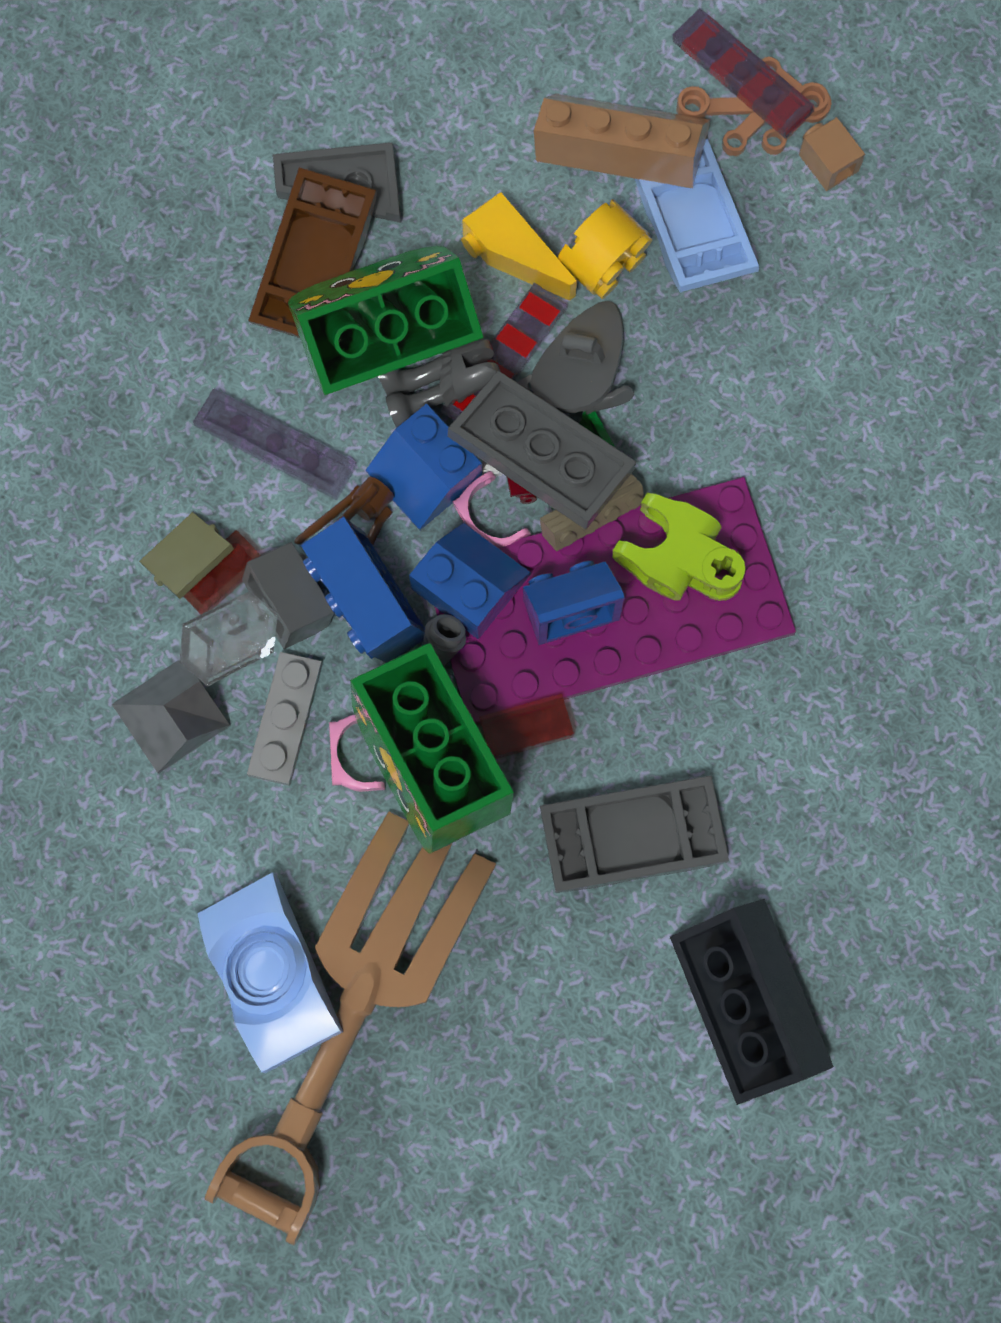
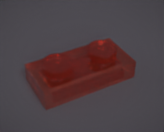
(223, 577)
(526, 726)

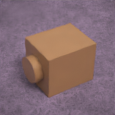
(831, 153)

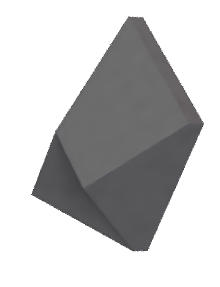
(170, 715)

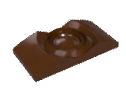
(315, 242)

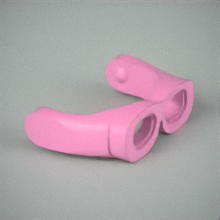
(462, 507)
(339, 776)

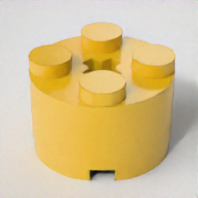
(604, 247)

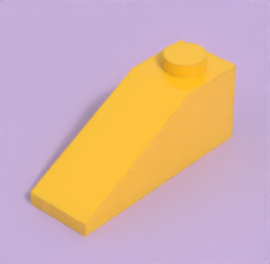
(513, 247)

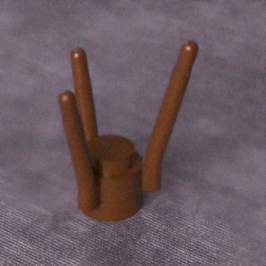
(364, 500)

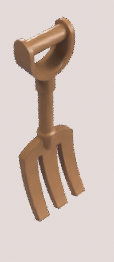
(367, 981)

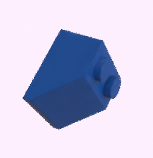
(424, 467)
(468, 578)
(572, 601)

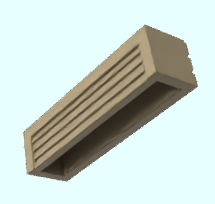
(562, 531)

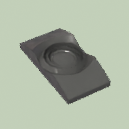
(634, 834)

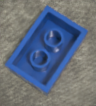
(363, 591)

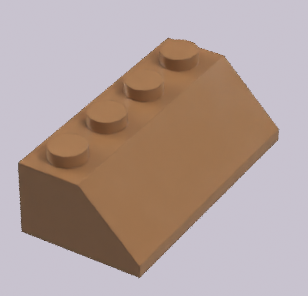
(620, 139)

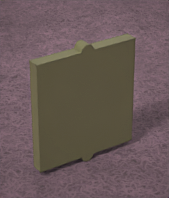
(186, 555)

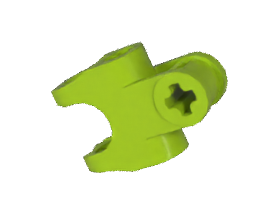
(687, 554)

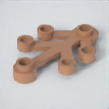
(753, 122)

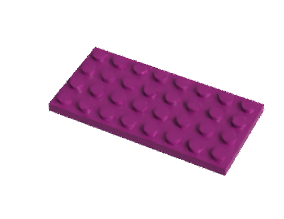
(652, 632)

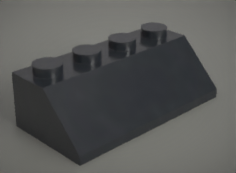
(751, 1001)

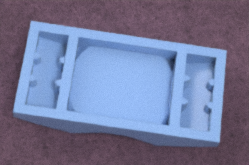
(698, 228)
(268, 974)

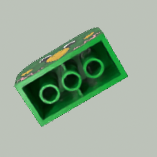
(384, 317)
(429, 749)

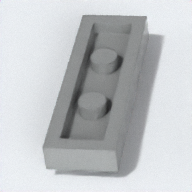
(284, 719)

